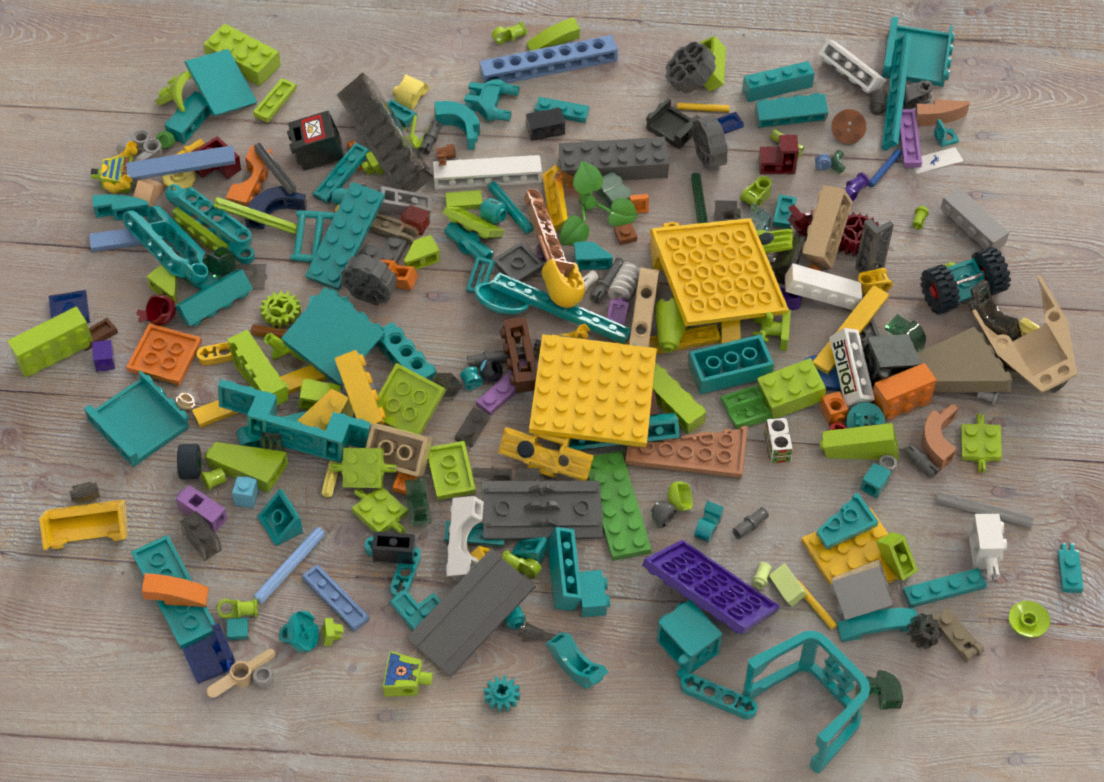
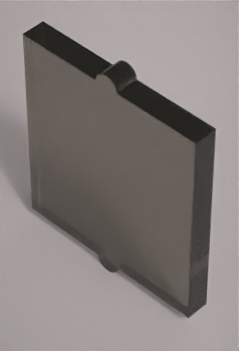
(255, 273)

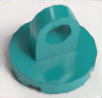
(301, 632)

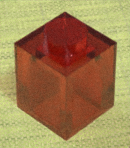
(417, 218)

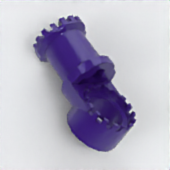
(854, 186)

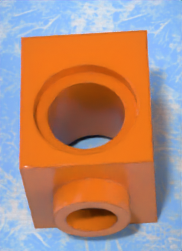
(836, 402)

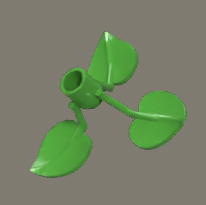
(584, 182)

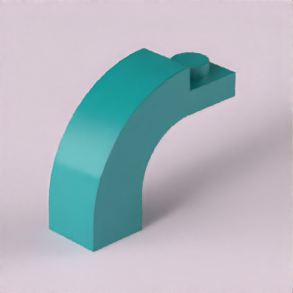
(460, 116)
(574, 662)

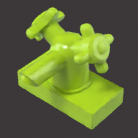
(773, 328)

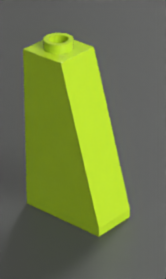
(861, 442)
(248, 461)

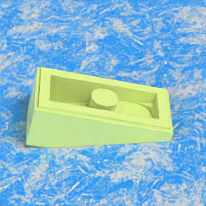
(788, 585)

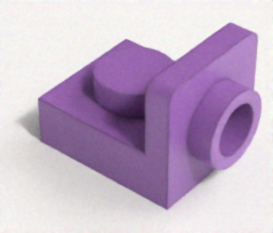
(618, 310)

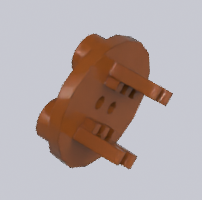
(840, 125)

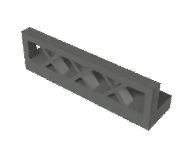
(873, 246)

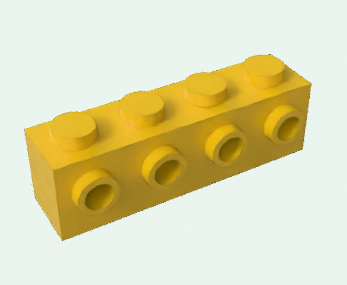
(359, 389)

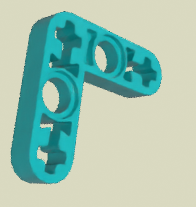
(407, 581)

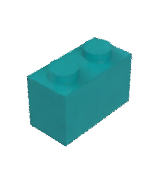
(594, 599)

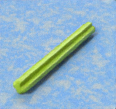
(255, 215)

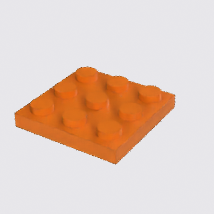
(164, 354)

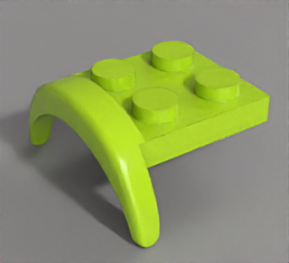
(174, 90)

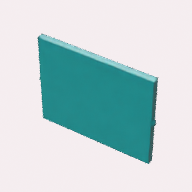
(221, 82)

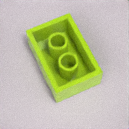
(792, 388)

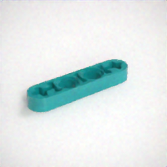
(717, 699)

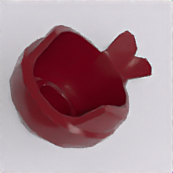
(158, 311)

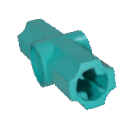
(467, 241)

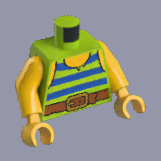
(114, 171)

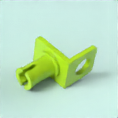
(279, 348)

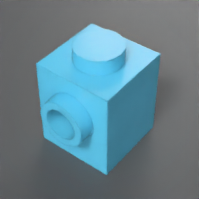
(245, 492)

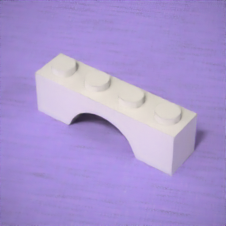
(465, 514)

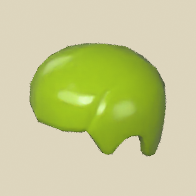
(680, 495)

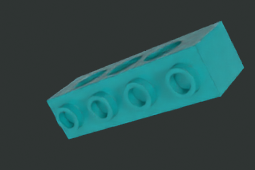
(397, 346)

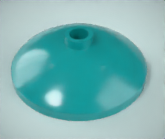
(499, 302)

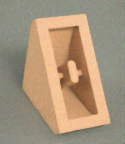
(148, 190)

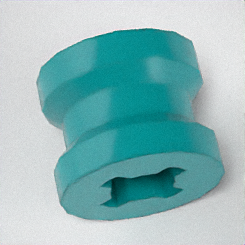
(471, 378)

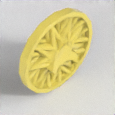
(183, 179)

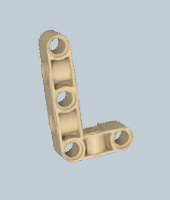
(644, 307)

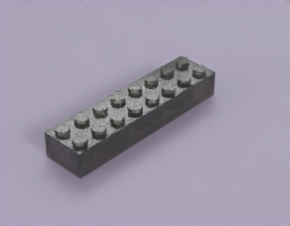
(384, 134)

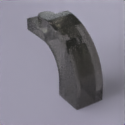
(990, 314)

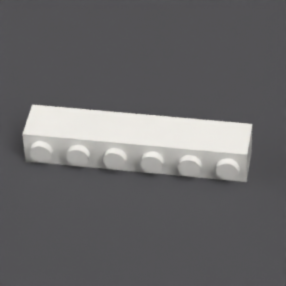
(484, 171)

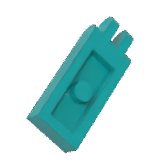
(1070, 569)

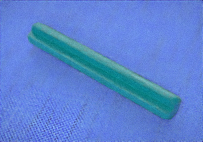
(511, 208)

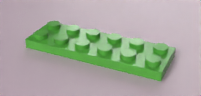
(619, 507)

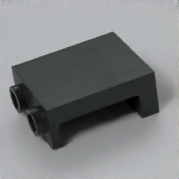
(671, 124)

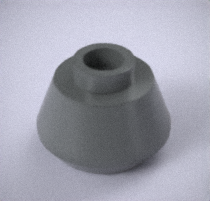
(663, 513)

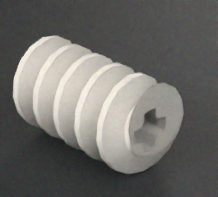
(624, 282)

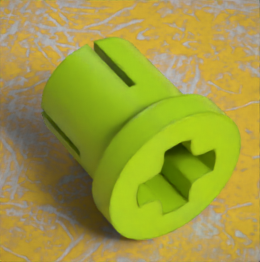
(213, 478)

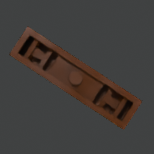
(512, 332)

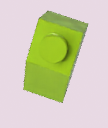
(422, 253)
(163, 283)
(897, 555)

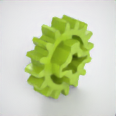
(280, 309)

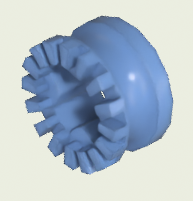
(823, 161)

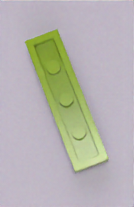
(197, 231)

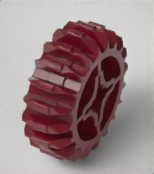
(850, 242)

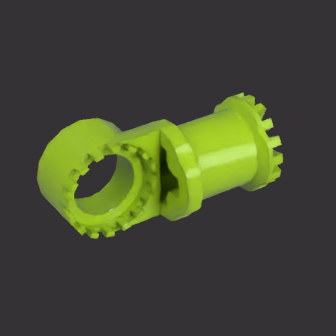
(508, 33)
(529, 567)
(238, 608)

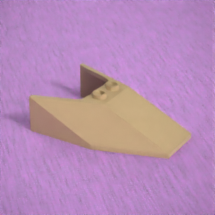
(1042, 355)

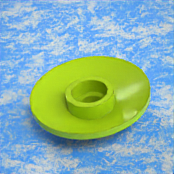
(1031, 612)

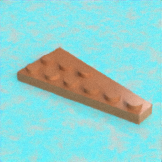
(696, 453)

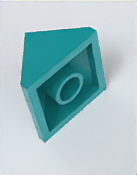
(280, 519)

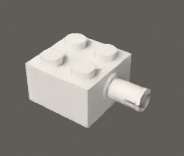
(987, 543)

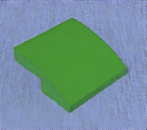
(746, 407)

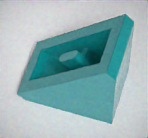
(531, 548)

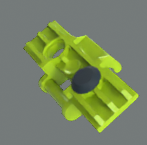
(776, 240)

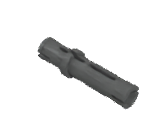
(604, 284)
(497, 355)

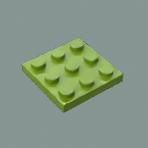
(409, 399)

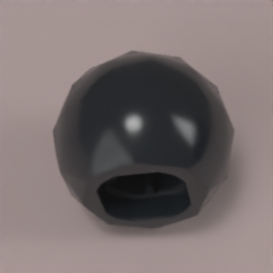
(490, 370)

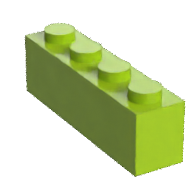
(674, 399)

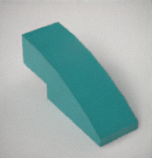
(116, 205)

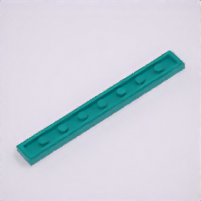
(896, 92)
(574, 314)

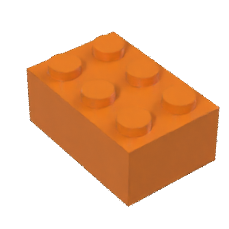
(904, 391)

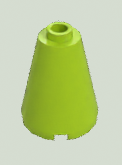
(669, 325)

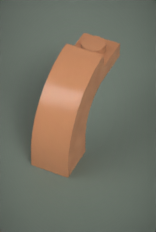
(933, 443)

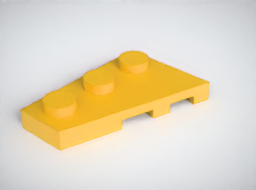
(322, 410)

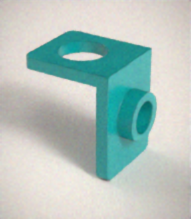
(940, 134)

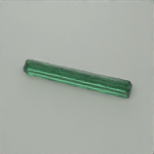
(699, 198)

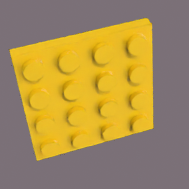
(848, 554)

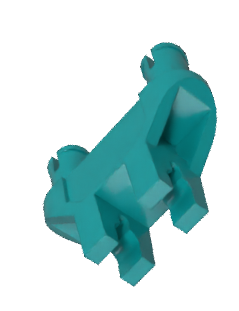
(486, 96)

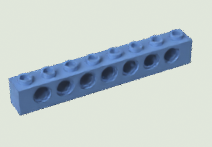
(550, 60)

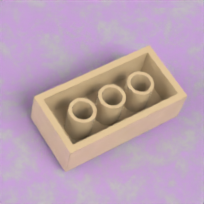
(827, 226)

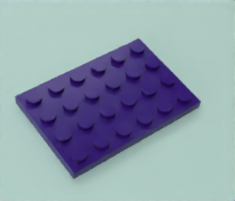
(710, 586)

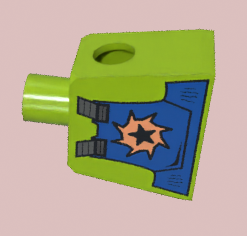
(404, 676)

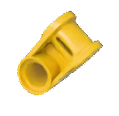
(875, 278)

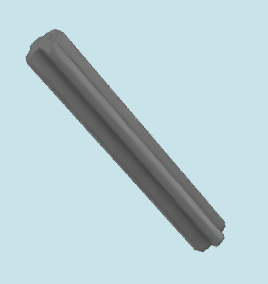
(275, 168)

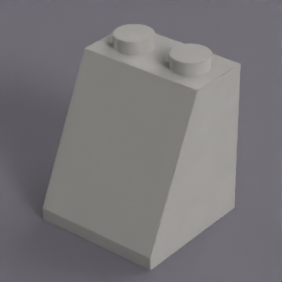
(861, 590)

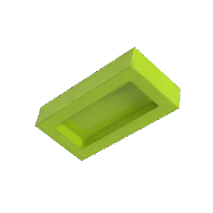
(464, 199)

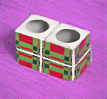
(777, 454)

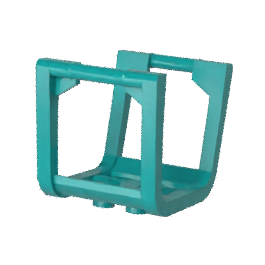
(825, 676)

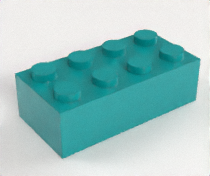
(730, 364)

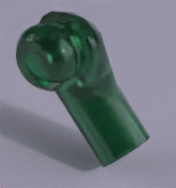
(837, 164)

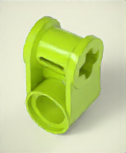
(758, 191)

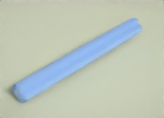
(289, 565)

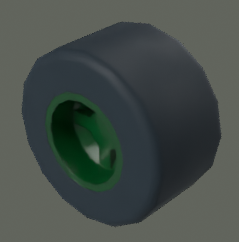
(189, 461)

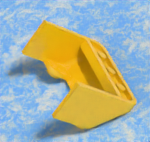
(83, 523)

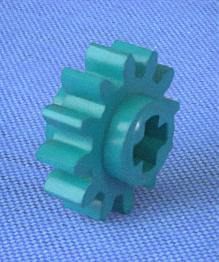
(509, 697)

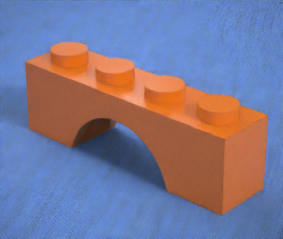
(246, 191)

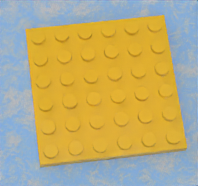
(718, 271)
(593, 390)

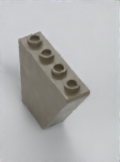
(966, 365)

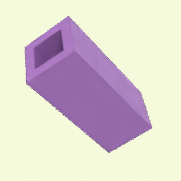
(192, 500)

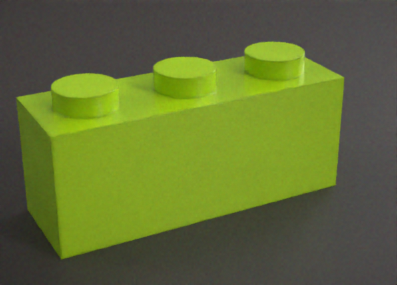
(716, 80)

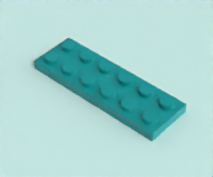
(345, 234)
(186, 623)

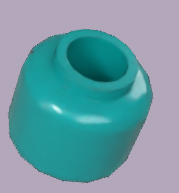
(493, 211)

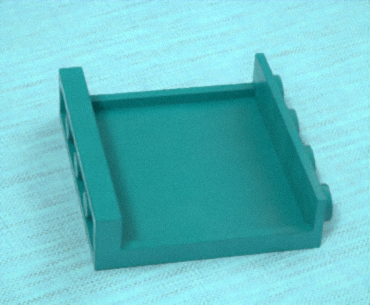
(927, 54)
(331, 330)
(138, 420)

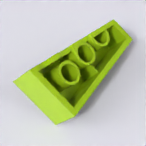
(255, 366)

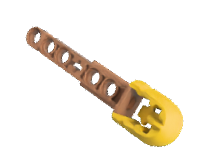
(560, 276)

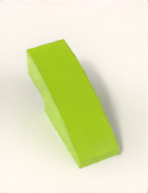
(555, 35)

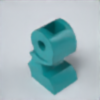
(707, 525)

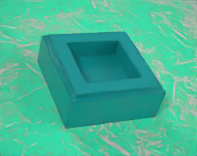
(237, 629)

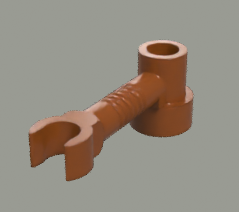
(442, 153)

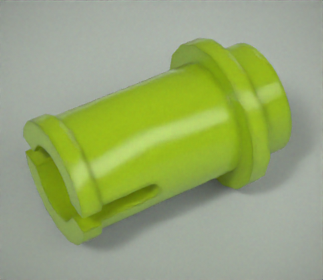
(921, 213)

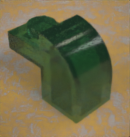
(220, 262)
(901, 326)
(417, 502)
(887, 688)

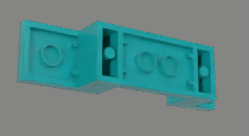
(262, 417)

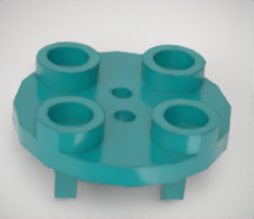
(856, 415)

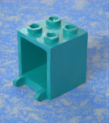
(688, 637)

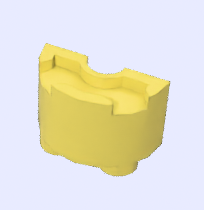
(410, 91)

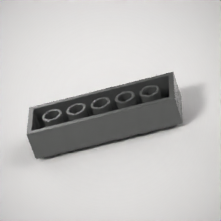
(625, 157)

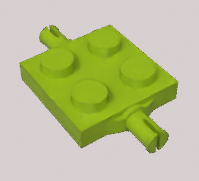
(981, 443)
(363, 467)
(380, 510)

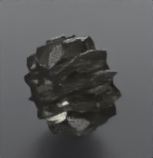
(924, 631)

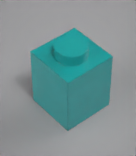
(875, 480)

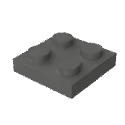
(518, 262)

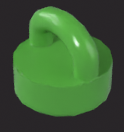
(166, 139)

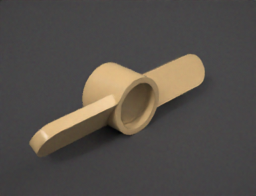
(230, 680)

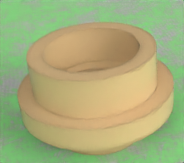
(185, 401)

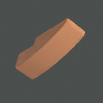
(941, 109)

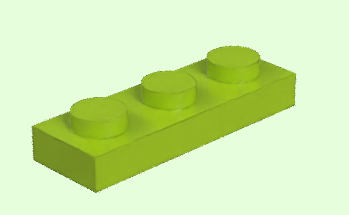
(274, 100)

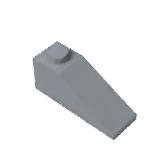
(399, 200)

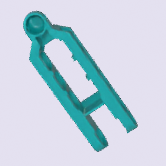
(164, 227)
(226, 228)

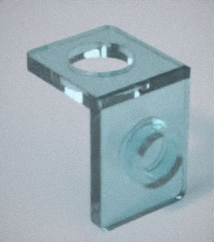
(761, 216)

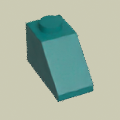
(591, 256)

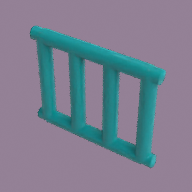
(302, 215)

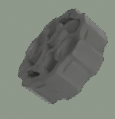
(690, 67)
(710, 142)
(368, 279)

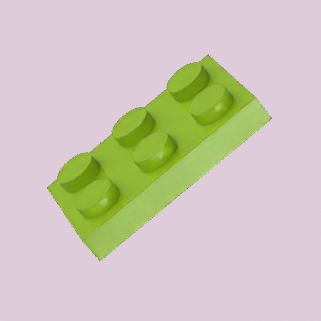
(472, 222)
(451, 471)

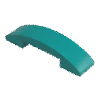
(875, 622)

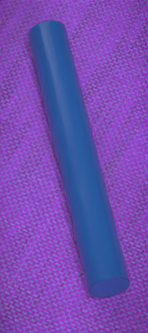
(885, 167)

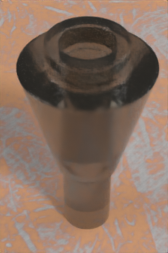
(532, 633)

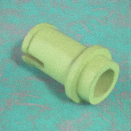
(760, 579)

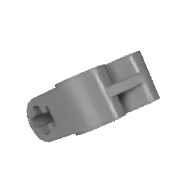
(147, 147)

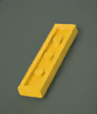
(555, 198)

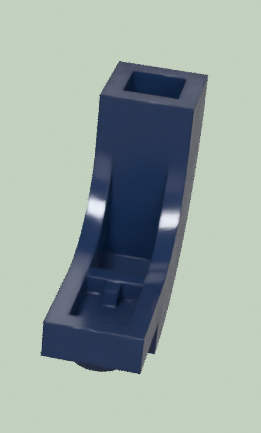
(273, 200)

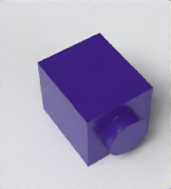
(103, 355)

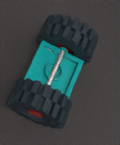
(949, 286)

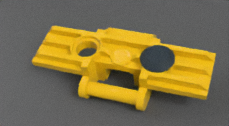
(530, 451)

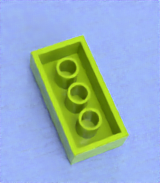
(253, 57)
(50, 342)

